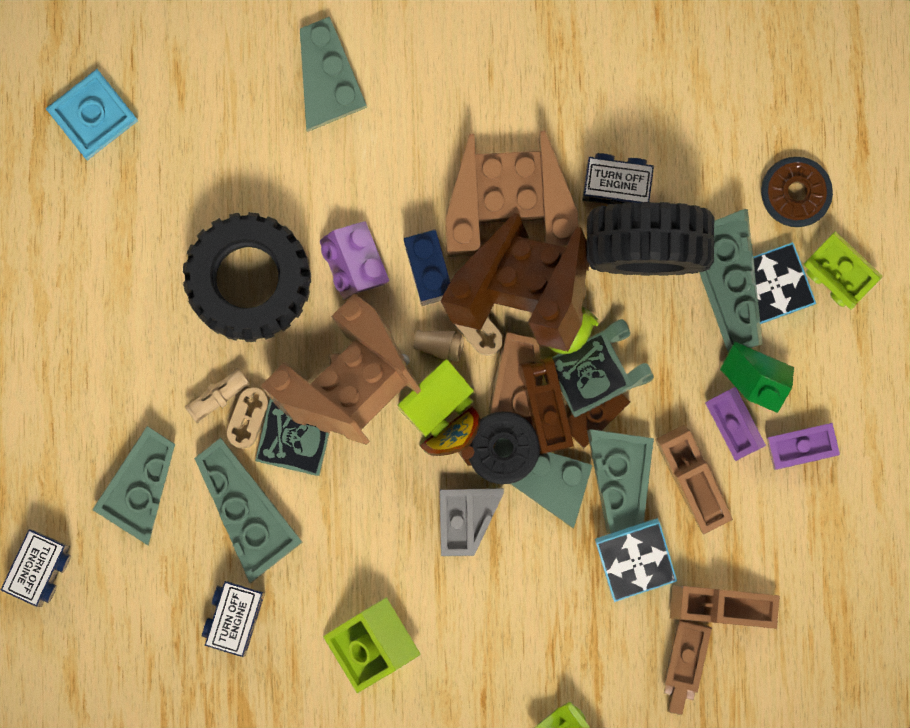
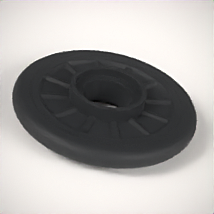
(524, 454)

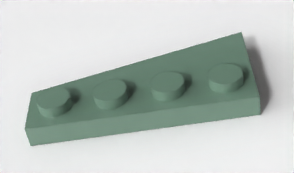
(732, 282)
(250, 518)

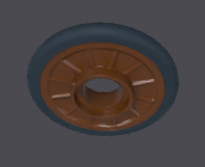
(782, 206)

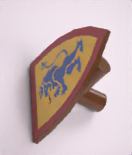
(455, 437)

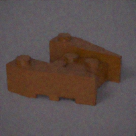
(524, 277)

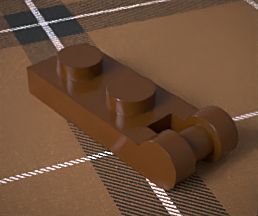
(546, 405)

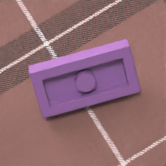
(735, 424)
(803, 446)

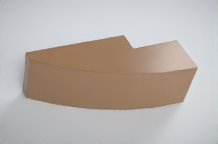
(693, 479)
(724, 606)

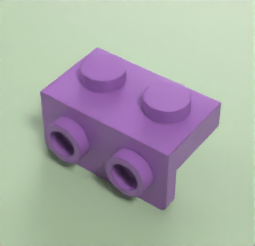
(353, 259)

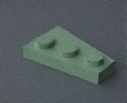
(327, 76)
(622, 476)
(554, 482)
(137, 487)

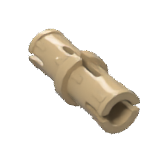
(217, 395)

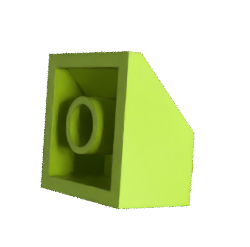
(439, 397)
(371, 645)

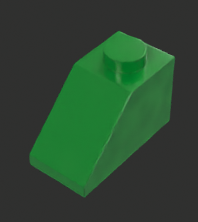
(758, 376)

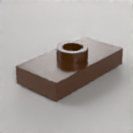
(596, 418)

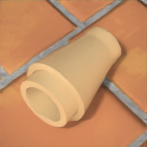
(440, 344)

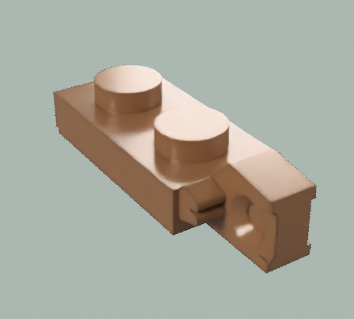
(686, 664)

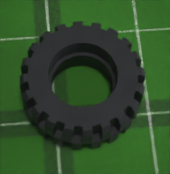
(650, 239)
(215, 246)

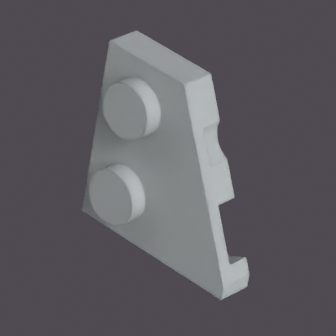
(465, 518)

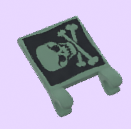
(596, 372)
(290, 443)

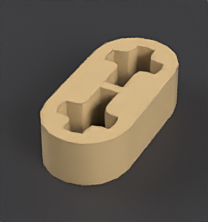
(475, 339)
(255, 420)

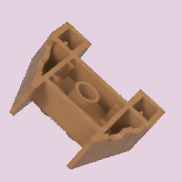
(504, 184)
(354, 384)

